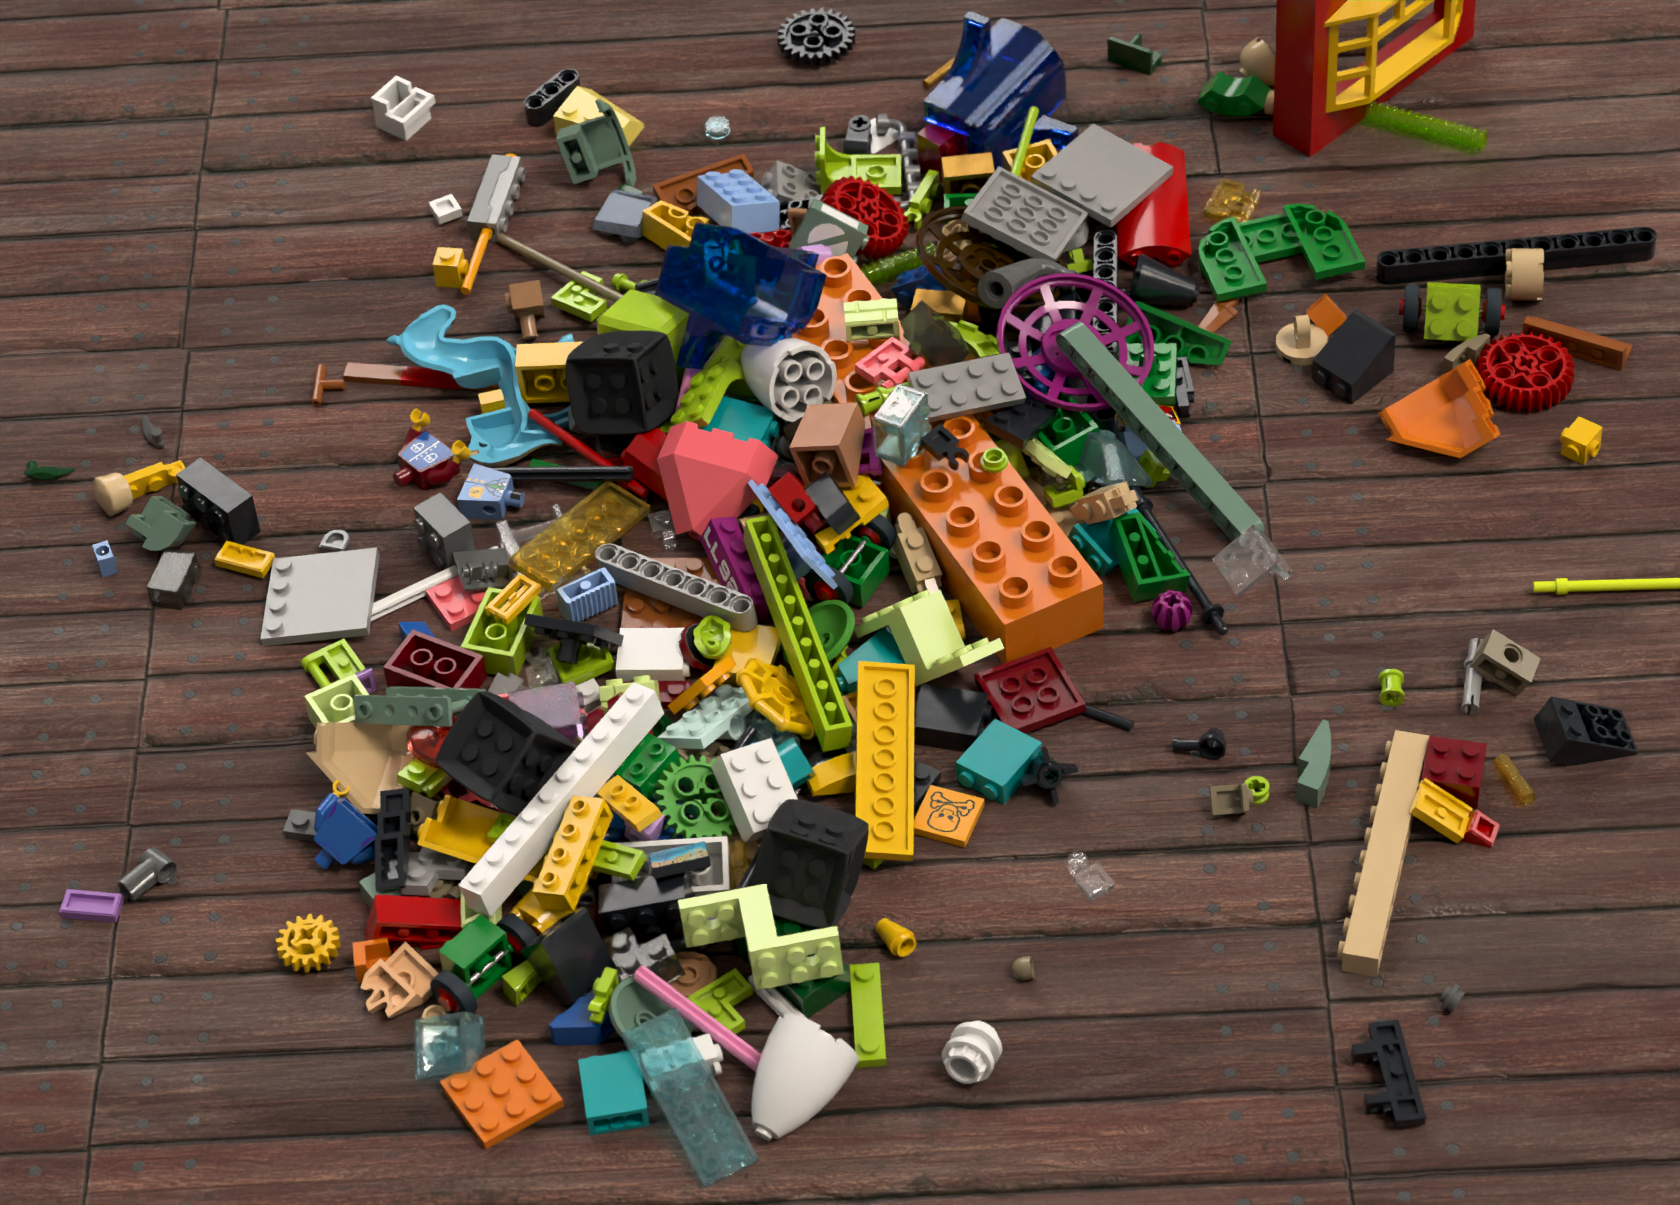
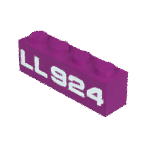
(731, 561)

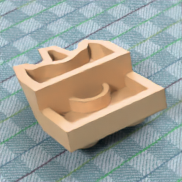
(399, 982)

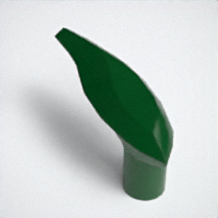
(46, 472)

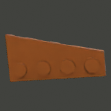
(682, 190)

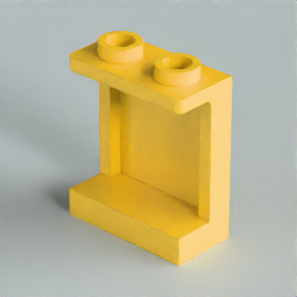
(758, 643)

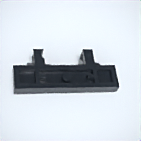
(1400, 1091)

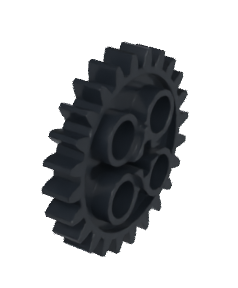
(816, 37)

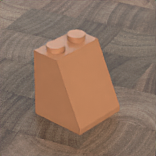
(830, 442)

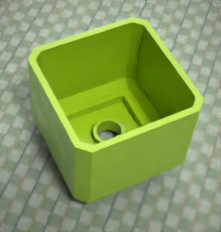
(646, 313)

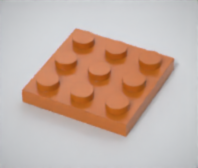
(502, 1094)

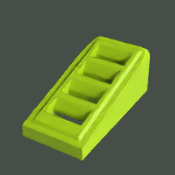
(520, 982)

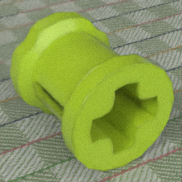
(1391, 687)

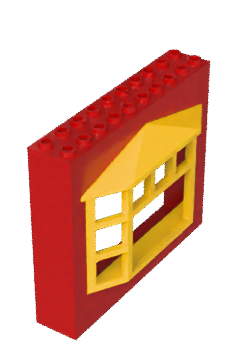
(1318, 102)

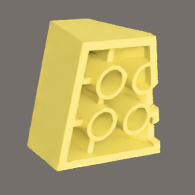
(582, 107)

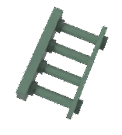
(413, 705)

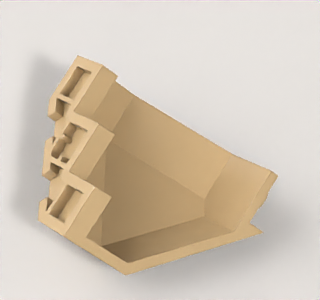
(363, 758)

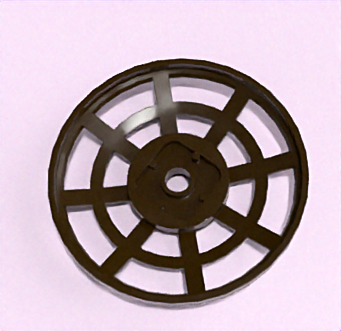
(972, 260)

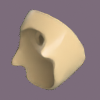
(112, 493)

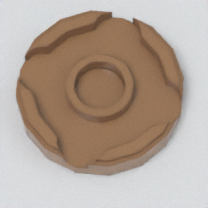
(698, 973)

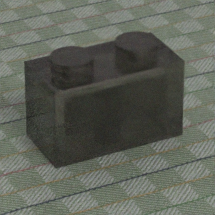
(173, 579)

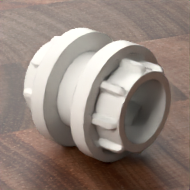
(972, 1052)

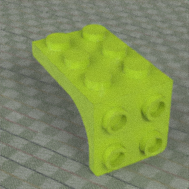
(879, 168)
(707, 391)

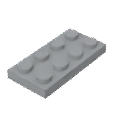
(969, 386)

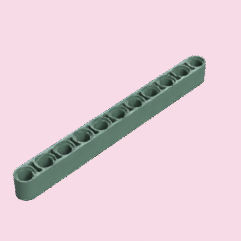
(1157, 431)

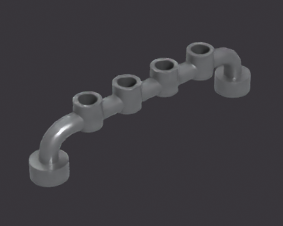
(908, 155)

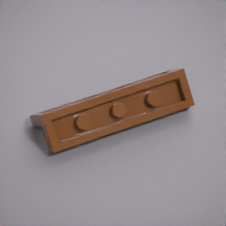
(1581, 343)

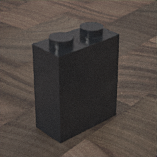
(950, 717)

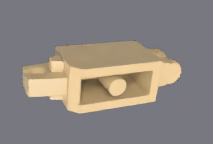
(1105, 503)
(916, 556)

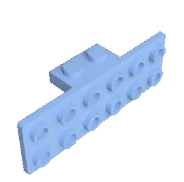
(798, 547)

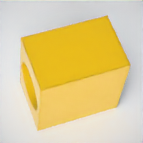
(491, 401)

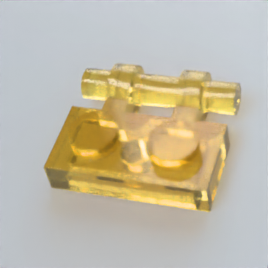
(1225, 201)

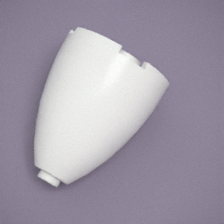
(789, 376)
(797, 1075)

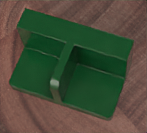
(1133, 55)

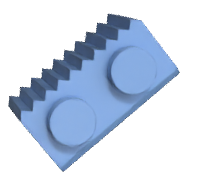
(587, 595)

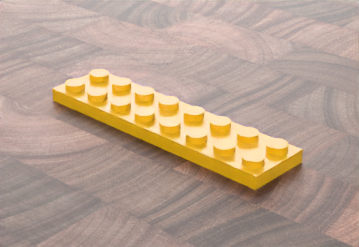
(885, 758)

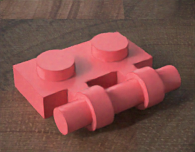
(884, 360)

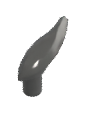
(153, 433)

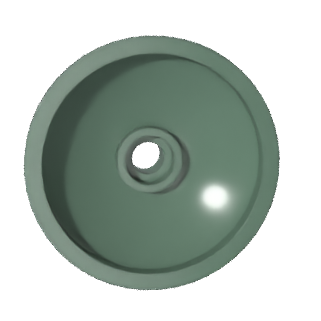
(634, 1005)

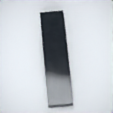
(393, 839)

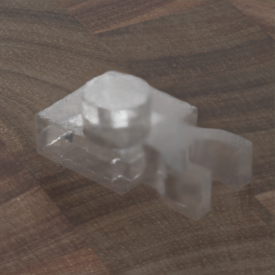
(542, 669)

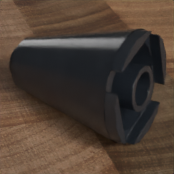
(1160, 285)

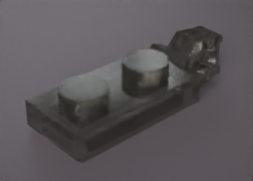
(1044, 478)

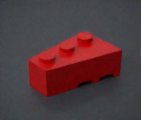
(414, 921)

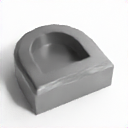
(335, 541)

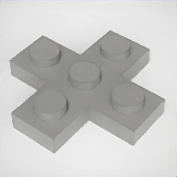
(429, 866)

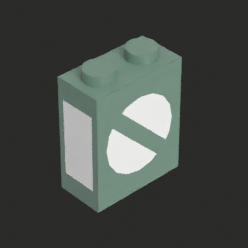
(831, 228)

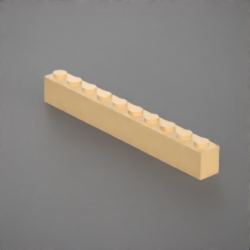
(1384, 855)

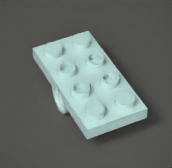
(714, 718)

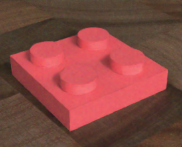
(454, 604)

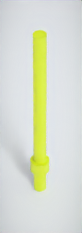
(1562, 586)

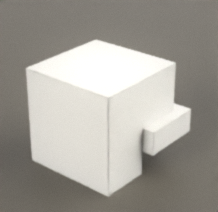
(401, 109)

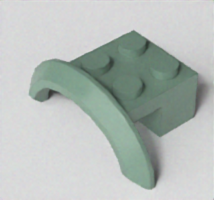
(595, 146)

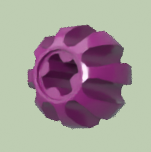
(1171, 610)

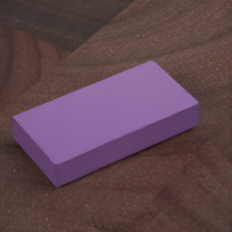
(91, 905)

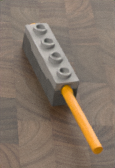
(492, 208)

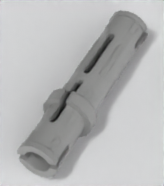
(1472, 683)

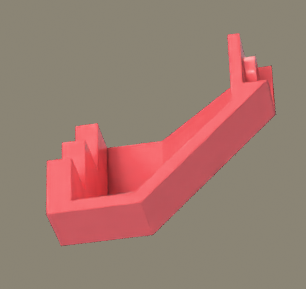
(710, 475)

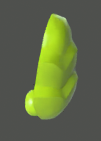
(712, 637)

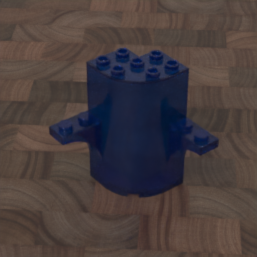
(995, 84)
(737, 290)

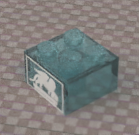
(901, 424)

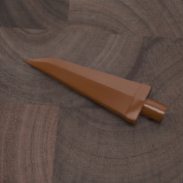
(1219, 314)

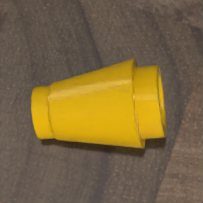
(896, 937)

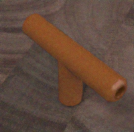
(321, 384)

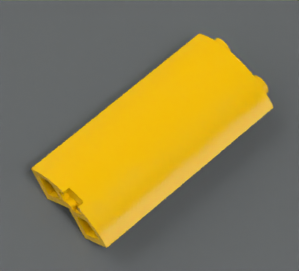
(463, 833)

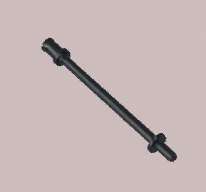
(1211, 613)

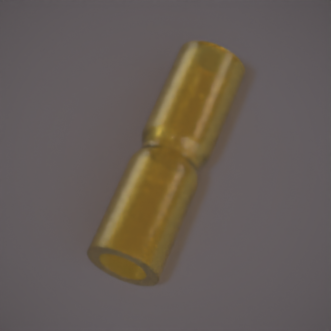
(1516, 782)

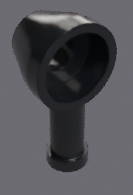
(1210, 745)

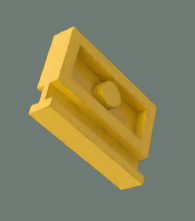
(1440, 810)

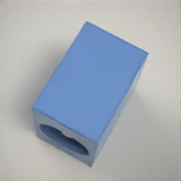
(104, 558)

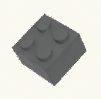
(442, 530)

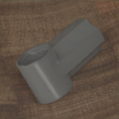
(152, 868)

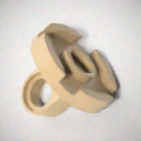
(1300, 341)

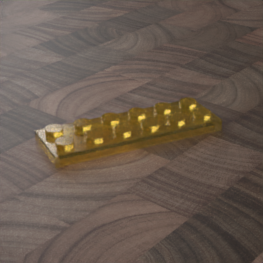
(577, 534)

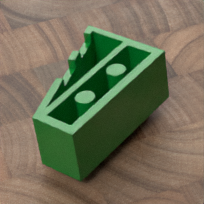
(1144, 560)

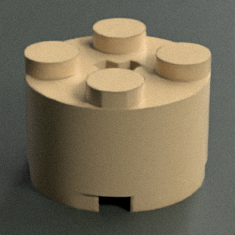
(1524, 274)

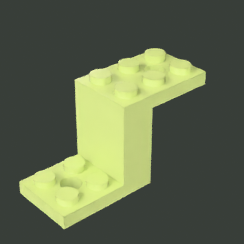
(927, 636)
(772, 958)

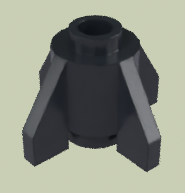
(1053, 775)

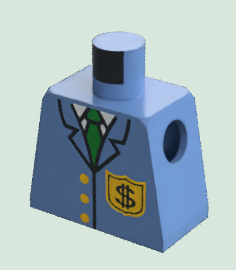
(488, 494)

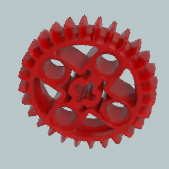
(874, 208)
(1526, 371)

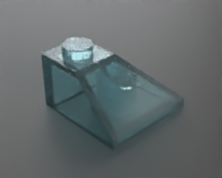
(1112, 460)
(448, 1044)

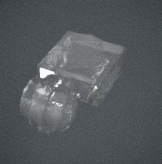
(1092, 879)

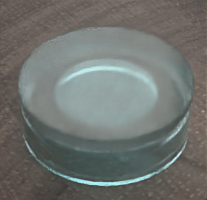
(717, 127)

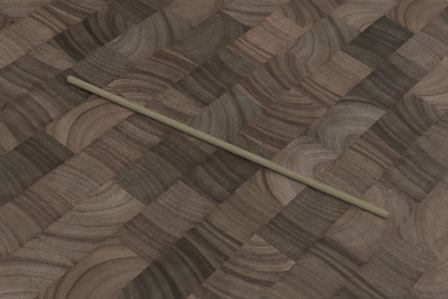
(569, 273)

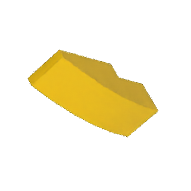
(834, 776)

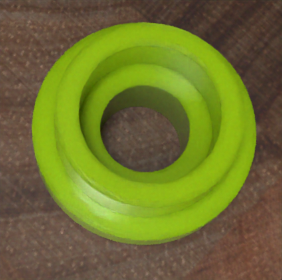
(994, 460)

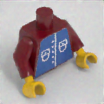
(426, 458)

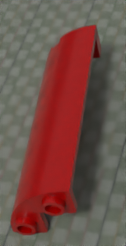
(1161, 220)

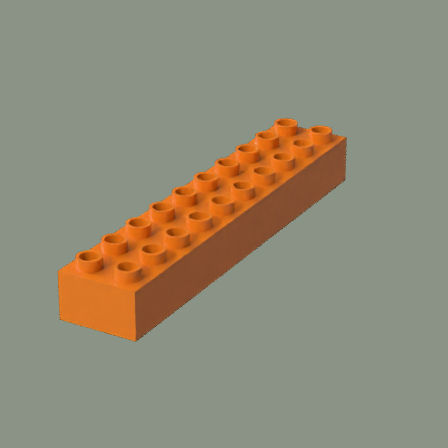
(987, 529)

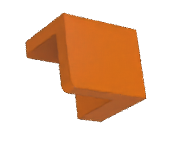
(1326, 314)
(368, 953)

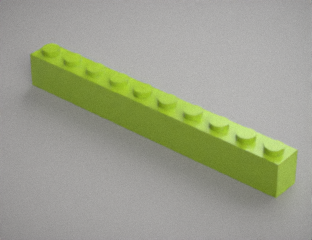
(797, 634)

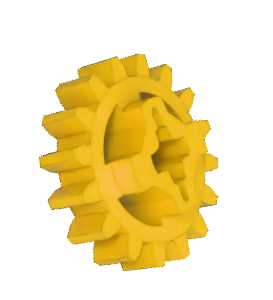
(308, 943)

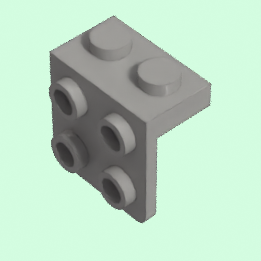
(789, 183)

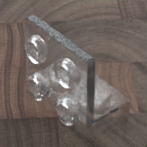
(1249, 560)

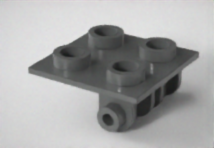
(483, 569)

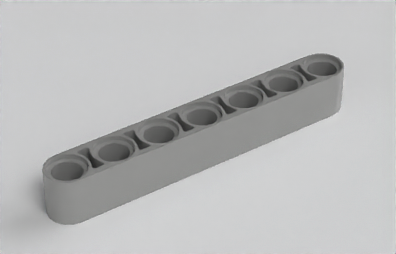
(677, 587)

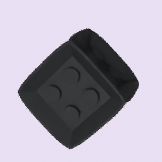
(622, 382)
(502, 752)
(811, 862)

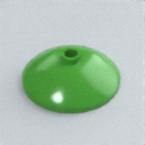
(834, 626)

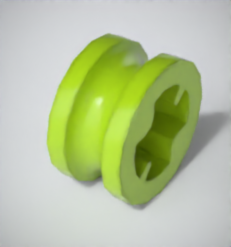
(1262, 785)

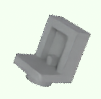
(503, 684)

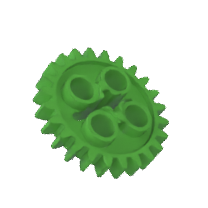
(693, 777)

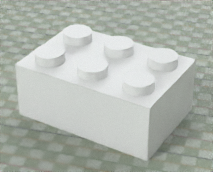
(753, 786)

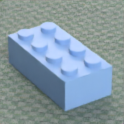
(738, 201)

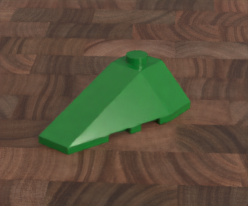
(1192, 341)

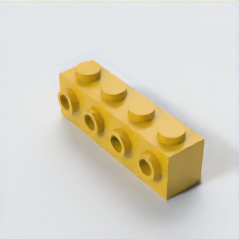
(572, 853)

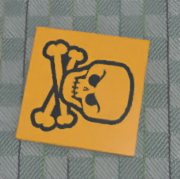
(948, 816)

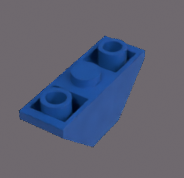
(576, 1029)

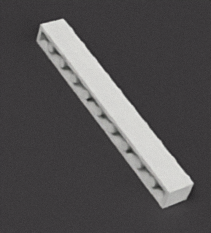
(579, 775)

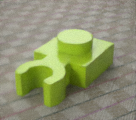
(602, 989)

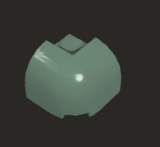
(161, 524)

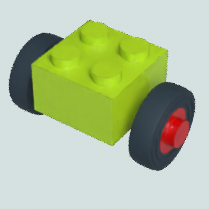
(1452, 310)

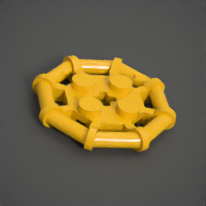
(776, 697)

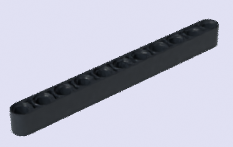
(1489, 257)
(1107, 269)

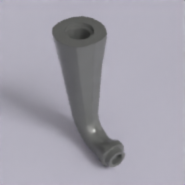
(1000, 284)

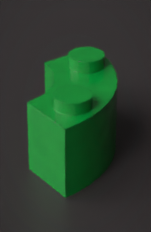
(1233, 95)

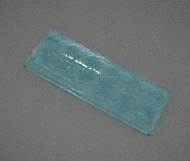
(689, 1097)

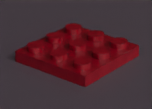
(1031, 691)

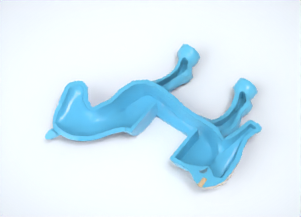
(477, 363)

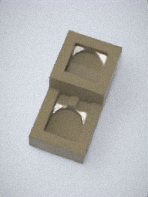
(1467, 350)

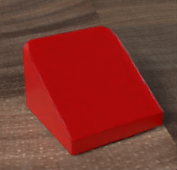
(1480, 830)

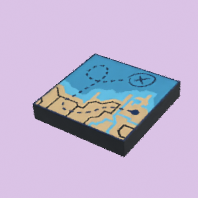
(679, 860)

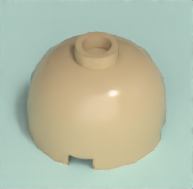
(1258, 60)

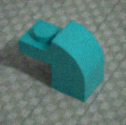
(795, 763)

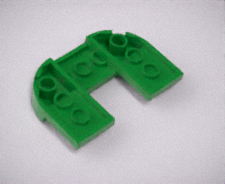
(1233, 249)

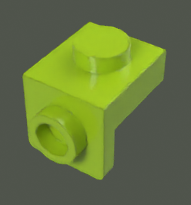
(1064, 498)

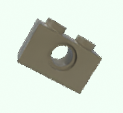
(1505, 662)

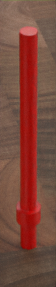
(583, 450)

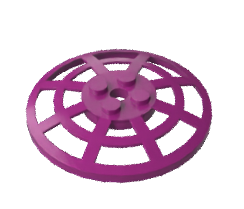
(1050, 351)

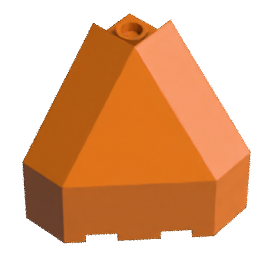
(1444, 415)

